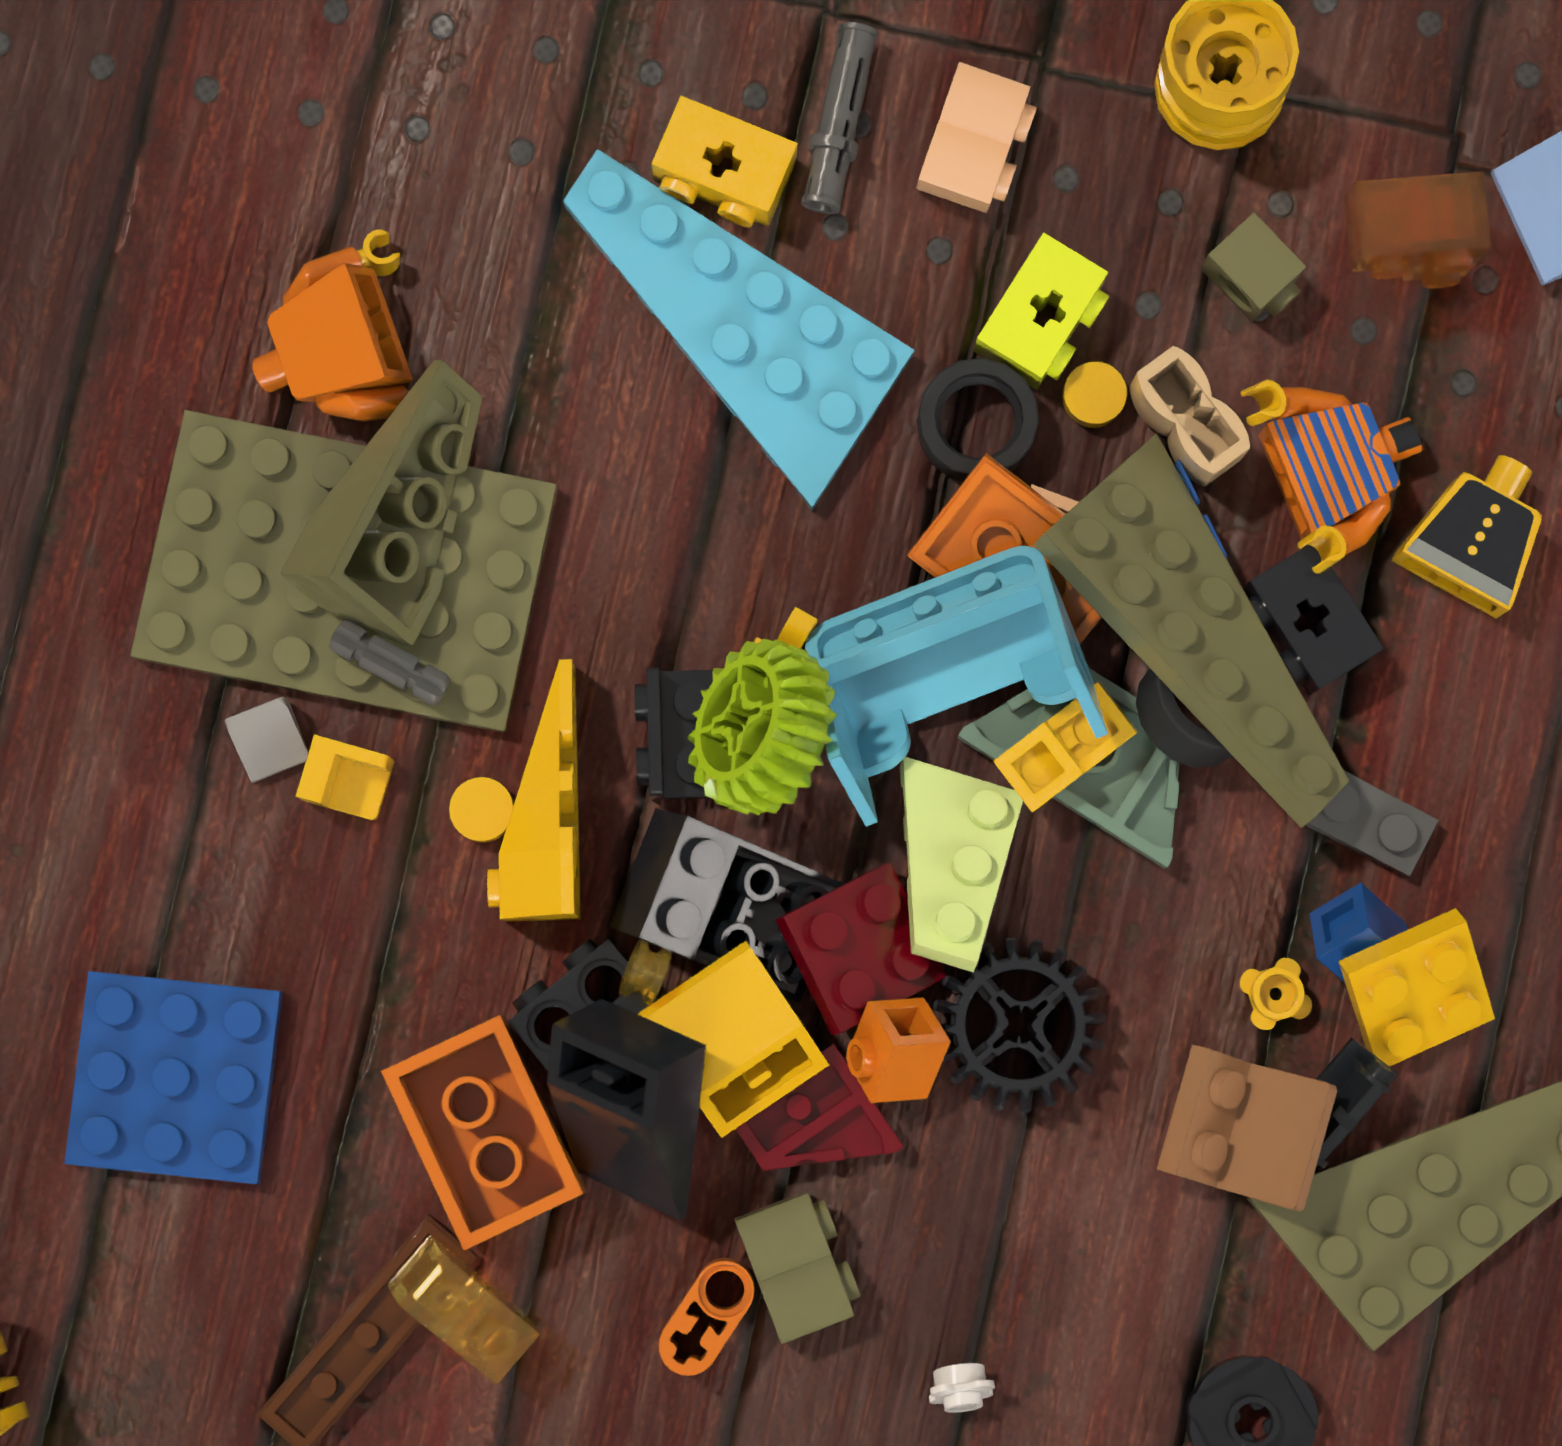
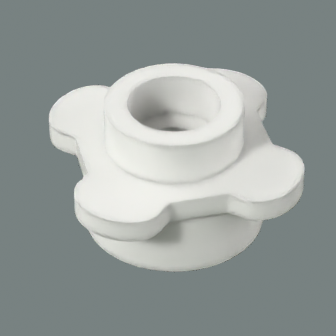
(961, 1387)

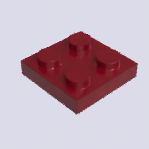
(857, 947)

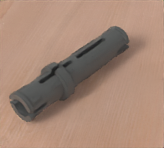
(834, 142)

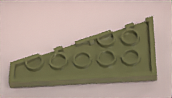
(1170, 594)
(1424, 1210)

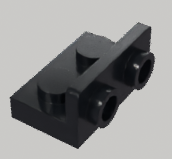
(668, 708)

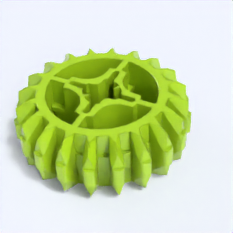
(761, 727)

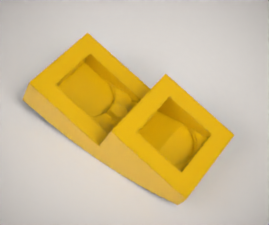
(1063, 750)

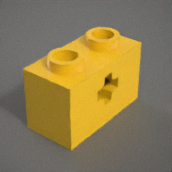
(702, 138)

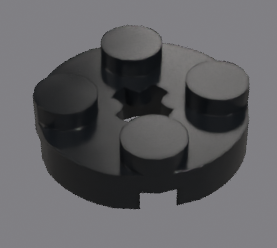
(1260, 1383)

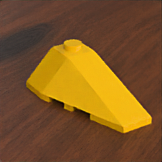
(541, 843)

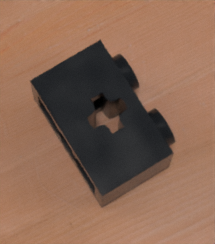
(1339, 639)

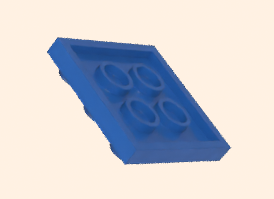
(174, 1077)

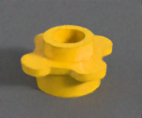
(1292, 1000)

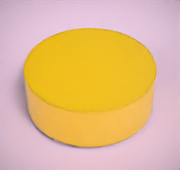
(1094, 394)
(481, 809)

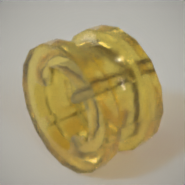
(645, 972)

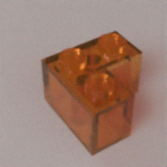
(1418, 227)

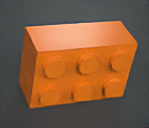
(483, 1131)

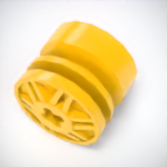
(1222, 38)

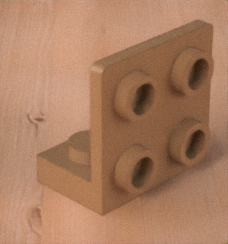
(1247, 1128)

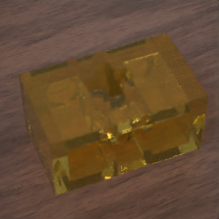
(463, 1309)

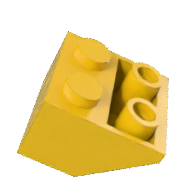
(750, 1036)

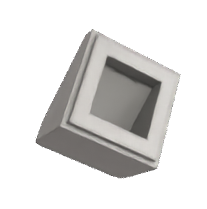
(267, 739)

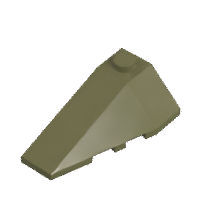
(383, 525)

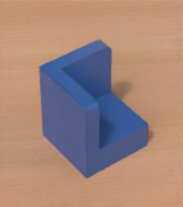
(1351, 925)

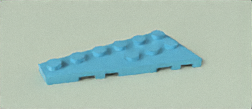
(765, 340)

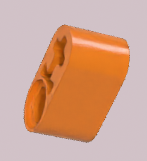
(711, 1338)

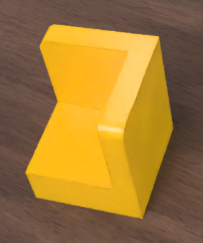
(345, 778)

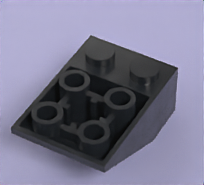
(711, 893)
(628, 1102)

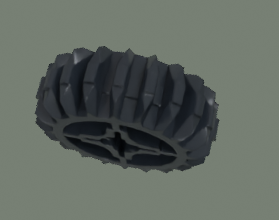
(1060, 988)

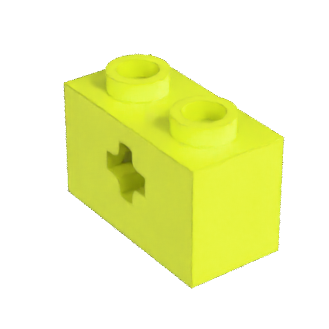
(1049, 276)

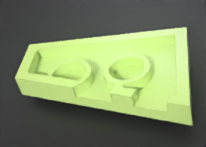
(956, 857)

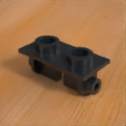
(1359, 1084)

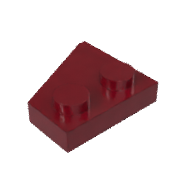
(819, 1122)

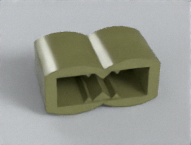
(796, 1265)

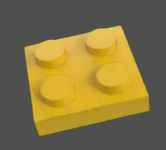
(1417, 988)

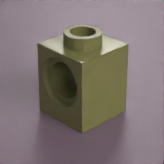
(1255, 269)

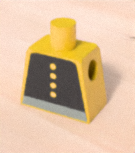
(1476, 538)

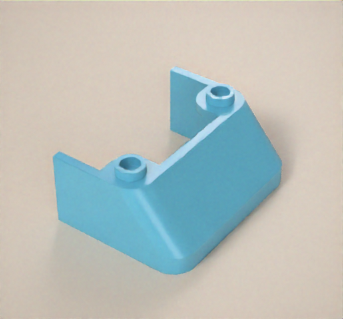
(940, 649)

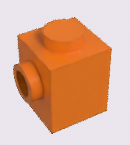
(897, 1050)

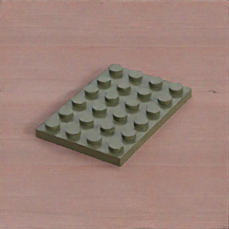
(227, 611)

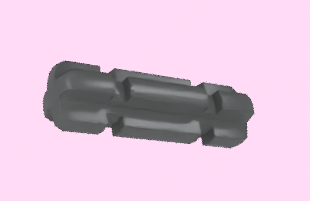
(389, 662)

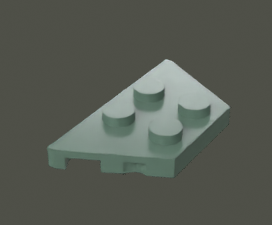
(1125, 794)

